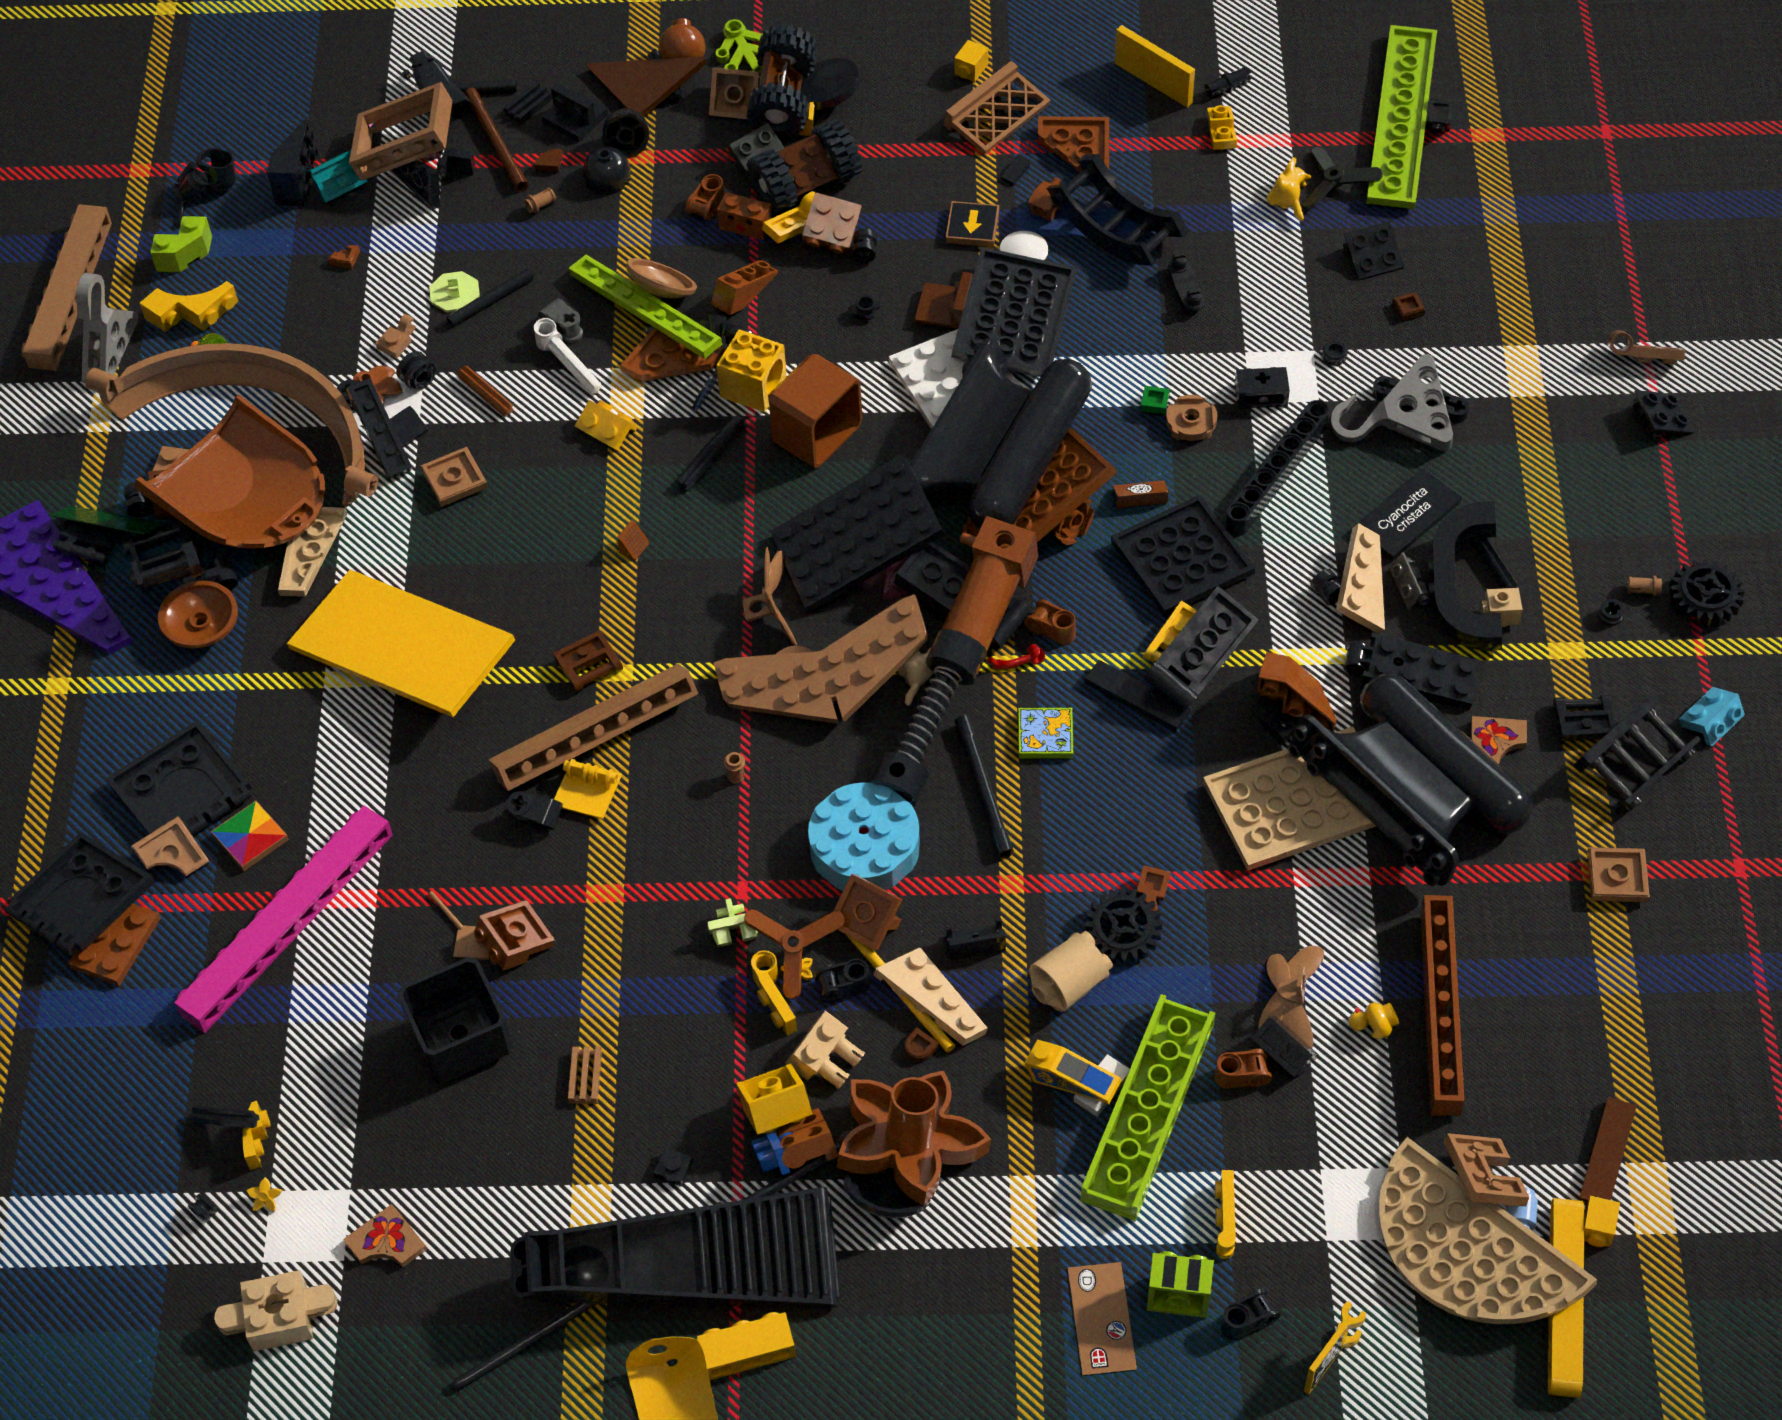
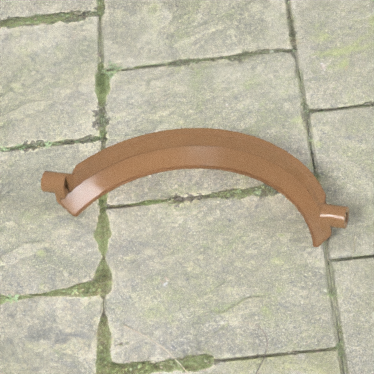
(240, 366)

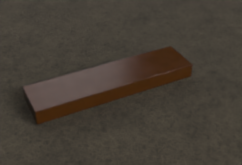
(1608, 1150)

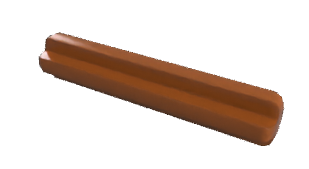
(484, 390)

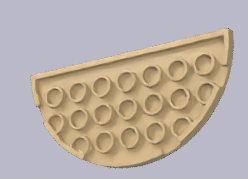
(1467, 1252)

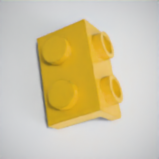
(605, 425)

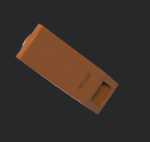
(741, 286)

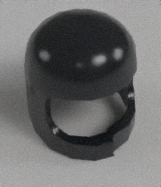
(222, 171)

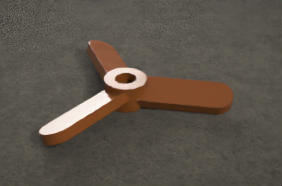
(793, 955)

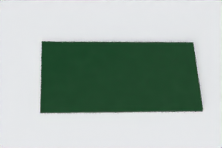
(107, 519)

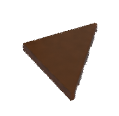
(645, 83)

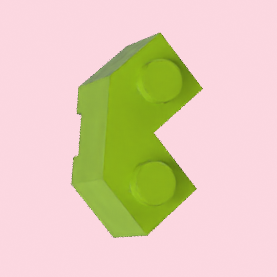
(174, 252)

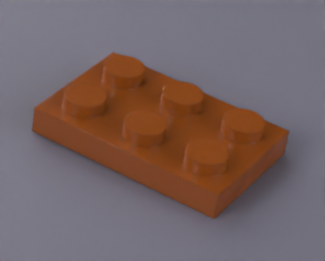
(118, 946)

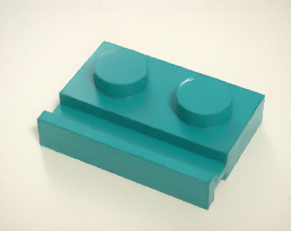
(335, 177)

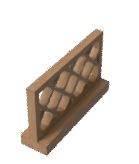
(981, 98)

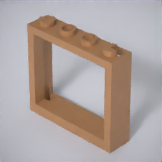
(407, 148)

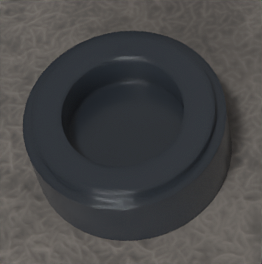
(1335, 353)

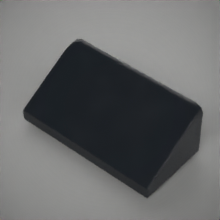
(408, 425)

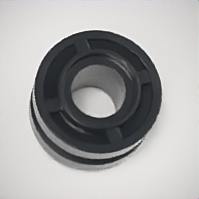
(416, 371)

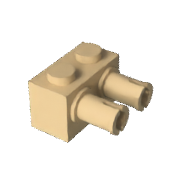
(814, 1049)

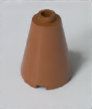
(1075, 524)

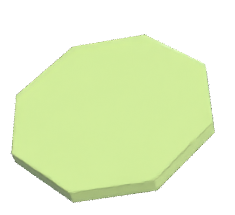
(453, 291)

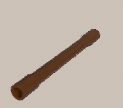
(514, 173)

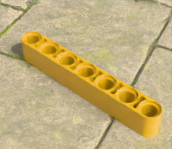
(1566, 1326)

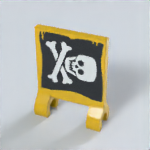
(1334, 1346)

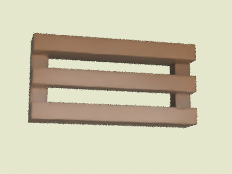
(585, 1053)

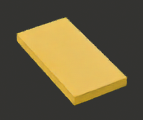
(1154, 66)

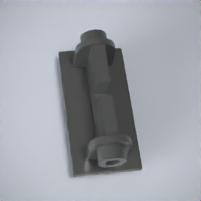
(1406, 577)

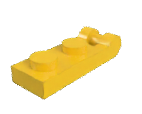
(1170, 630)
(1226, 1214)

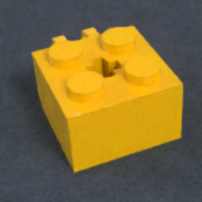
(774, 1099)

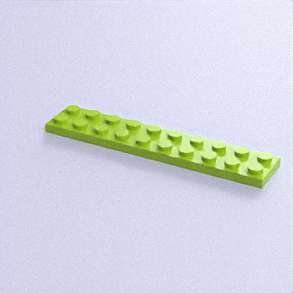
(1402, 116)

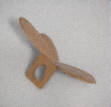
(772, 576)
(1290, 985)

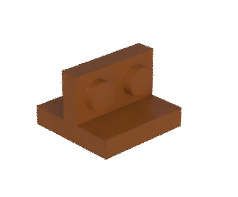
(867, 911)

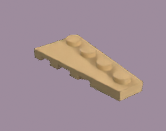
(307, 552)
(1362, 580)
(932, 994)

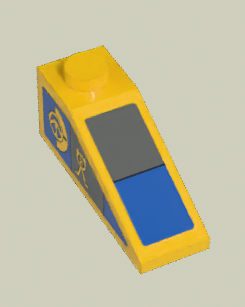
(1069, 1072)

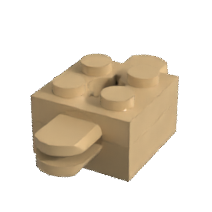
(282, 1322)

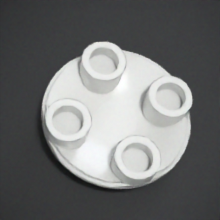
(1025, 244)

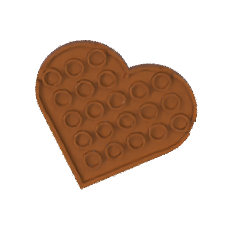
(1067, 482)

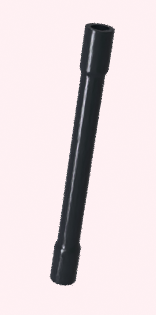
(999, 833)

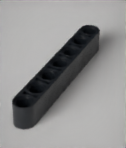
(1277, 468)

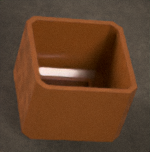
(815, 410)

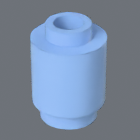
(1528, 1214)

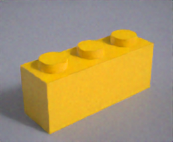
(747, 1345)

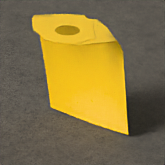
(672, 1391)

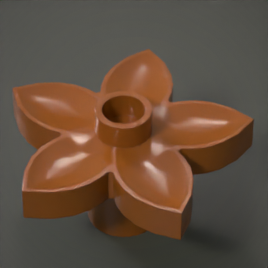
(909, 1132)

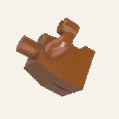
(1040, 200)

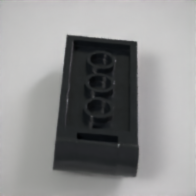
(936, 580)
(1201, 648)

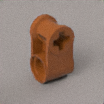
(706, 197)
(1052, 622)
(1248, 1069)

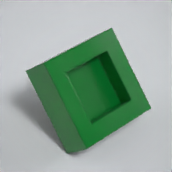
(1155, 400)

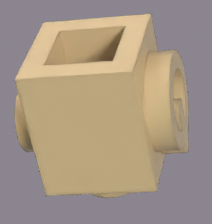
(1503, 602)

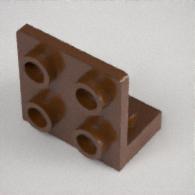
(943, 304)

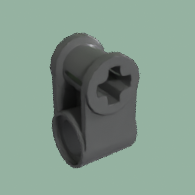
(565, 318)

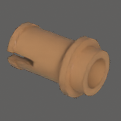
(535, 202)
(1645, 585)
(735, 764)

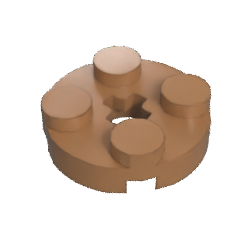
(1189, 430)

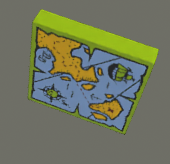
(1045, 733)

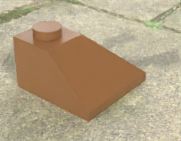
(731, 92)

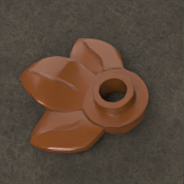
(382, 380)

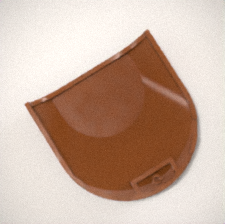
(242, 482)

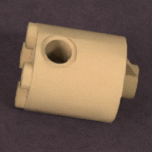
(1069, 972)

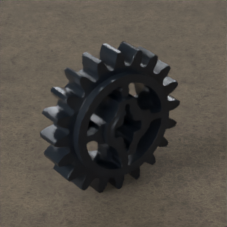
(1706, 592)
(1132, 933)

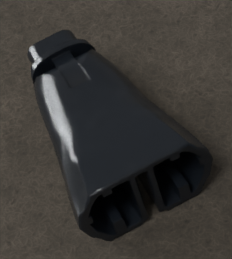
(430, 72)

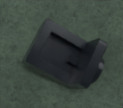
(1439, 114)
(456, 161)

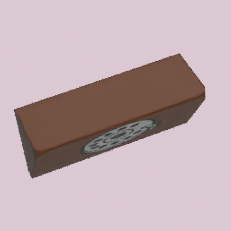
(1140, 494)

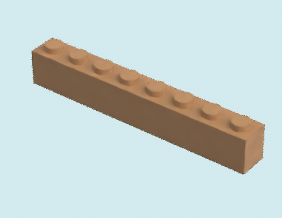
(58, 307)
(593, 726)

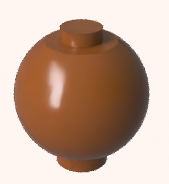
(681, 41)

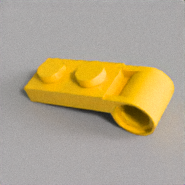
(789, 223)
(769, 994)

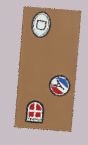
(1102, 1318)

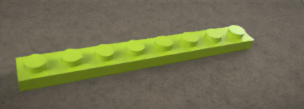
(645, 306)

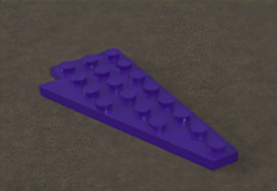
(53, 582)

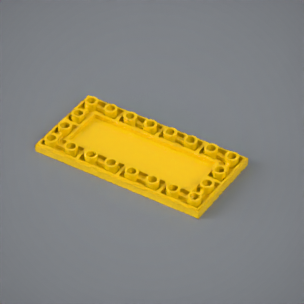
(401, 642)

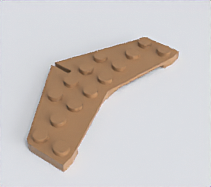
(843, 672)

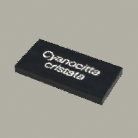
(1410, 512)

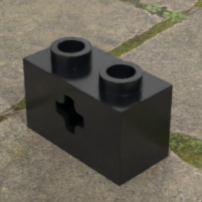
(1262, 387)

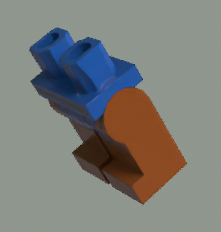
(795, 1144)

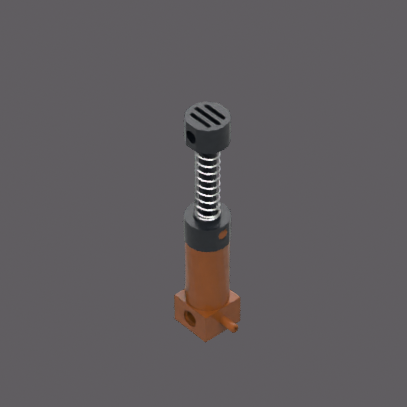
(1001, 562)

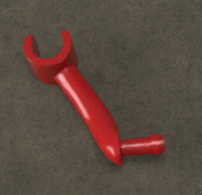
(1035, 655)

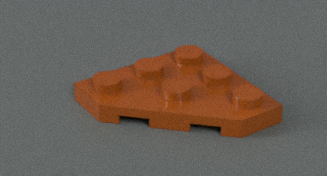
(1075, 137)
(664, 357)

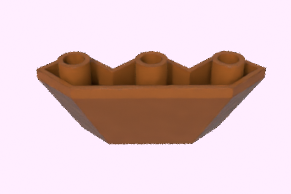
(1299, 690)

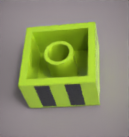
(1180, 1284)

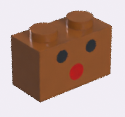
(743, 215)

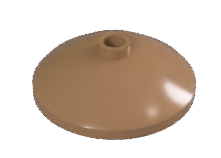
(660, 279)

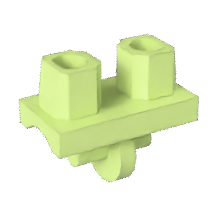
(721, 927)

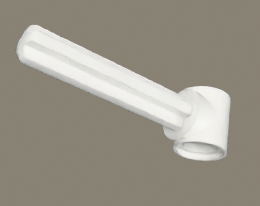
(554, 343)

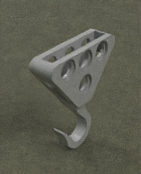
(102, 326)
(1414, 424)

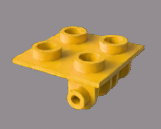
(587, 788)

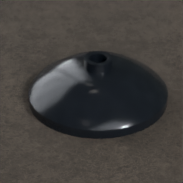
(880, 1195)

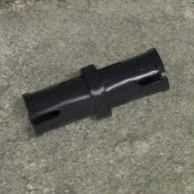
(1227, 82)

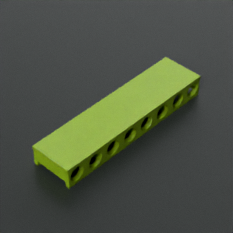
(1147, 1109)

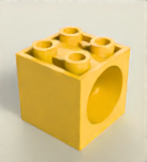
(751, 370)

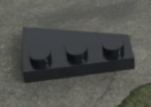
(421, 180)

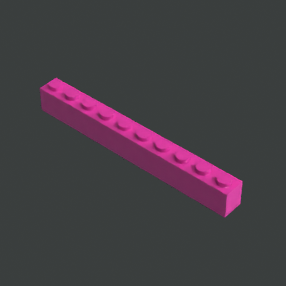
(283, 919)

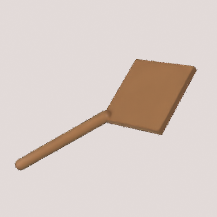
(465, 943)

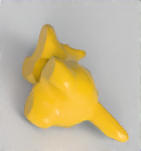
(1287, 189)

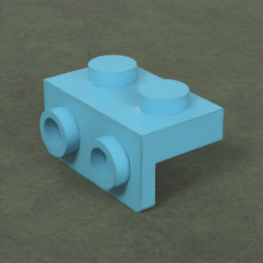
(1713, 714)

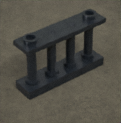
(1630, 728)

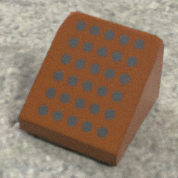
(632, 541)

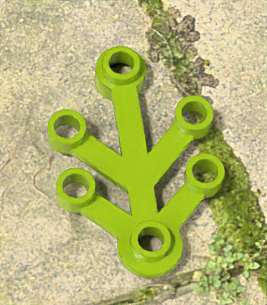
(736, 32)

